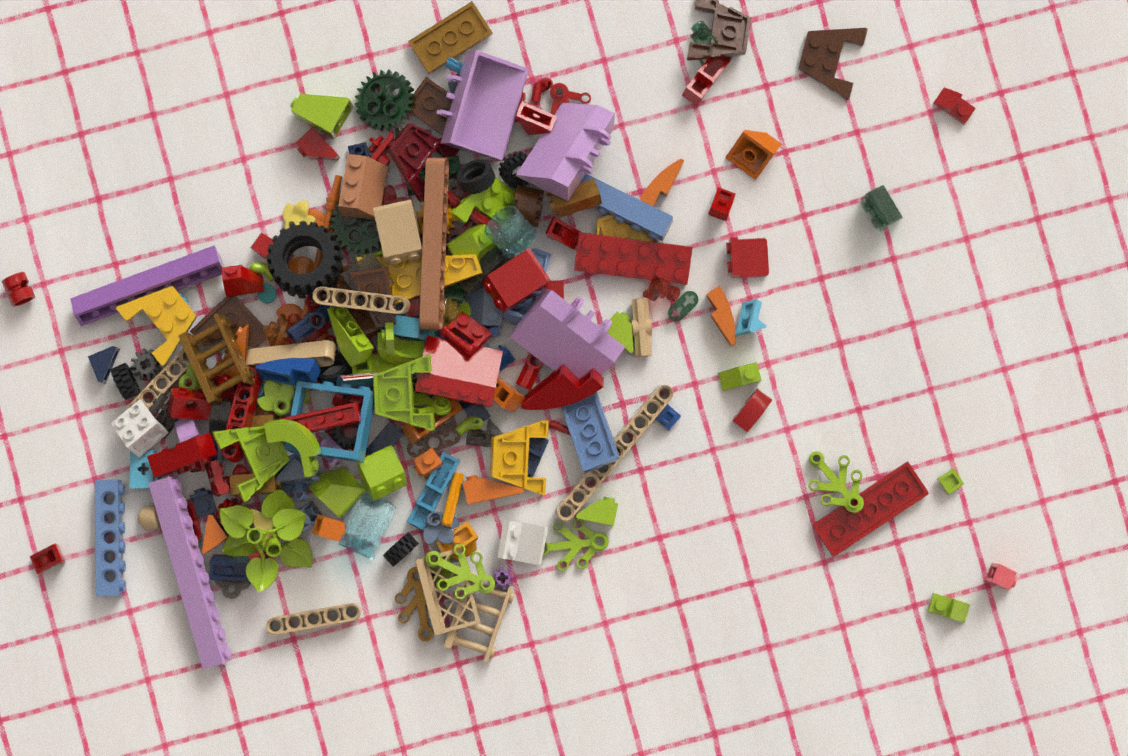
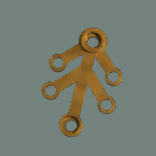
(419, 601)

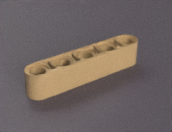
(352, 300)
(320, 351)
(166, 373)
(304, 620)

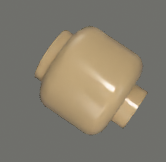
(148, 518)

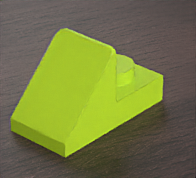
(948, 607)

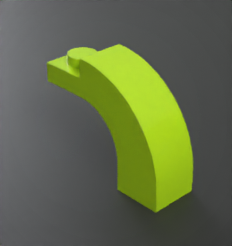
(397, 350)
(298, 436)

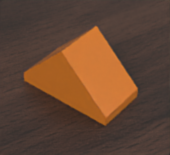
(214, 534)

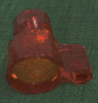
(660, 289)

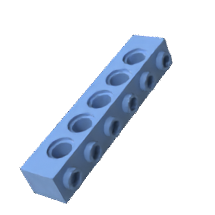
(102, 546)

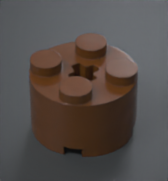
(528, 203)

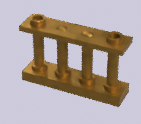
(198, 359)

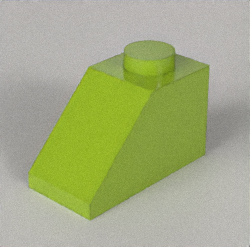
(622, 330)
(739, 376)
(601, 511)

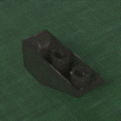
(489, 262)

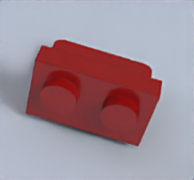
(747, 257)

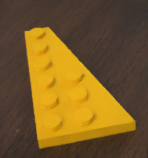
(408, 273)

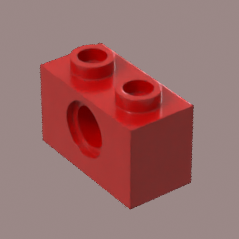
(178, 406)

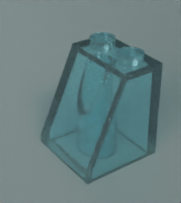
(367, 525)

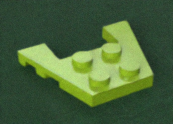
(487, 202)
(395, 393)
(263, 457)

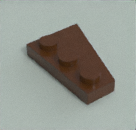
(376, 282)

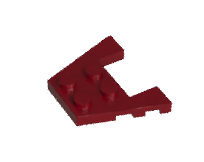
(411, 152)

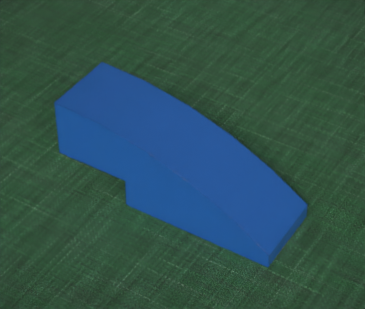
(289, 370)

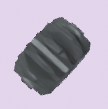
(148, 372)

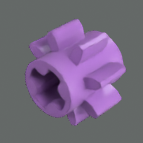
(499, 582)

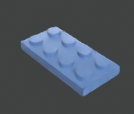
(590, 433)

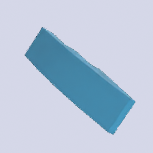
(433, 491)

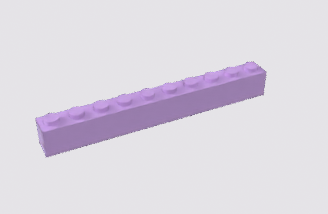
(190, 571)

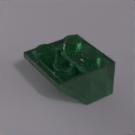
(881, 208)

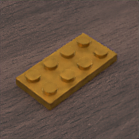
(450, 37)

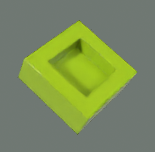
(950, 481)

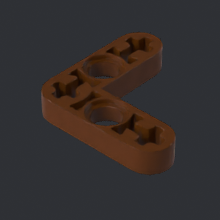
(445, 429)

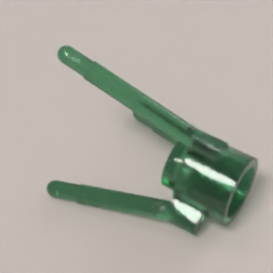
(702, 33)

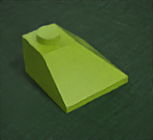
(472, 242)
(338, 490)

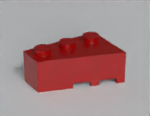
(183, 456)

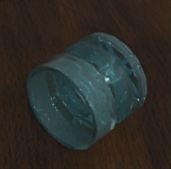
(510, 231)

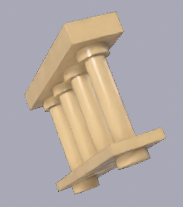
(454, 639)

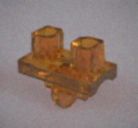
(275, 331)

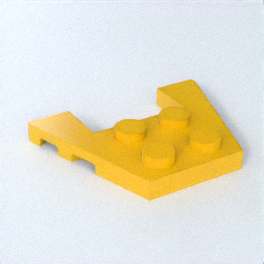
(168, 313)
(511, 454)

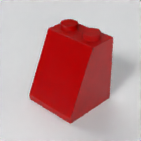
(516, 281)

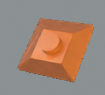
(753, 152)

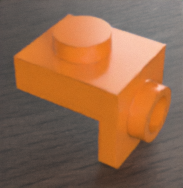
(427, 463)

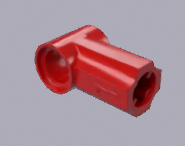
(528, 374)

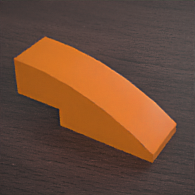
(661, 183)
(723, 315)

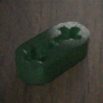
(686, 309)

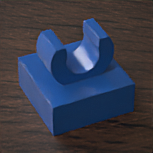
(507, 358)
(668, 417)

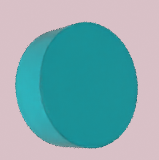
(269, 294)

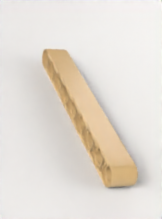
(623, 448)

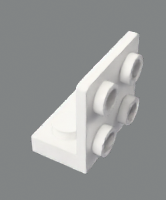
(139, 428)
(522, 542)

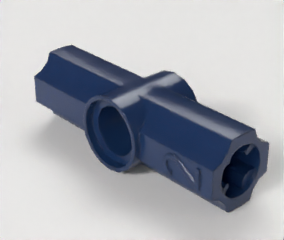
(304, 326)

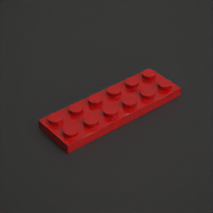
(632, 258)
(881, 503)

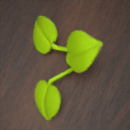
(237, 522)
(294, 554)

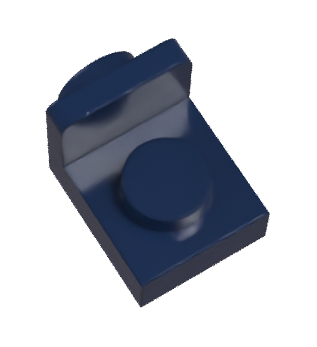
(203, 502)

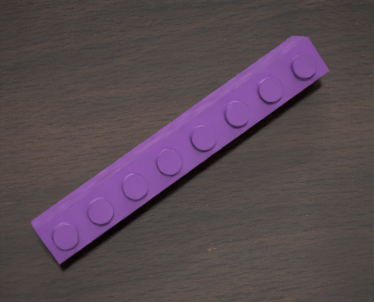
(176, 273)

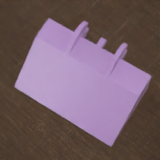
(483, 105)
(569, 150)
(565, 336)

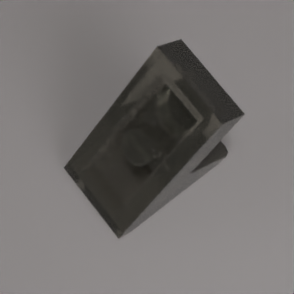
(482, 438)

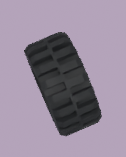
(295, 238)

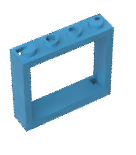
(358, 454)

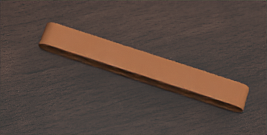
(434, 243)

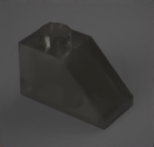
(219, 417)

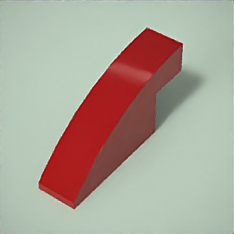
(562, 389)

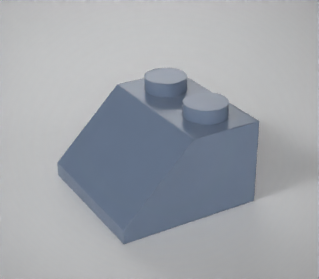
(483, 309)

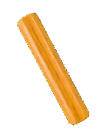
(452, 499)

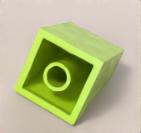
(322, 112)

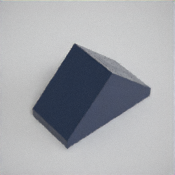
(103, 362)

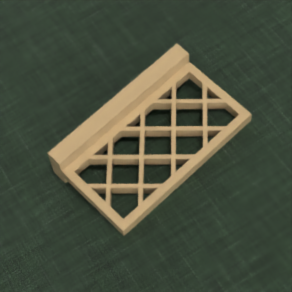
(433, 601)

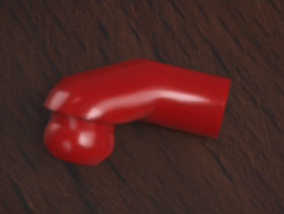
(540, 87)

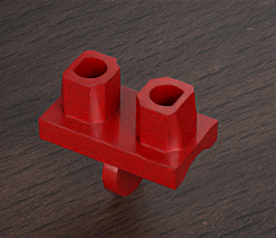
(382, 148)

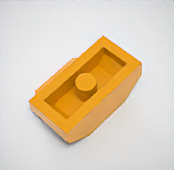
(462, 535)

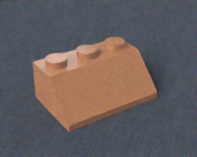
(362, 187)

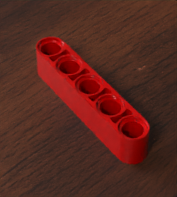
(238, 406)

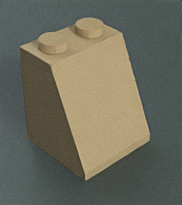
(398, 232)

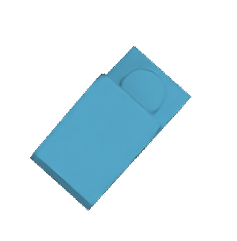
(748, 318)

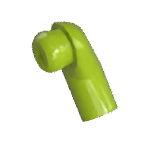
(260, 267)
(469, 423)

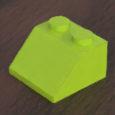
(382, 473)

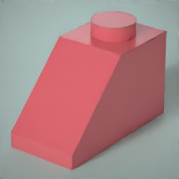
(1001, 576)

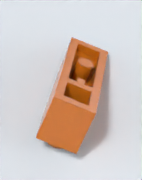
(507, 395)
(417, 433)
(482, 489)

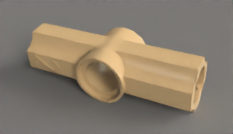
(641, 327)

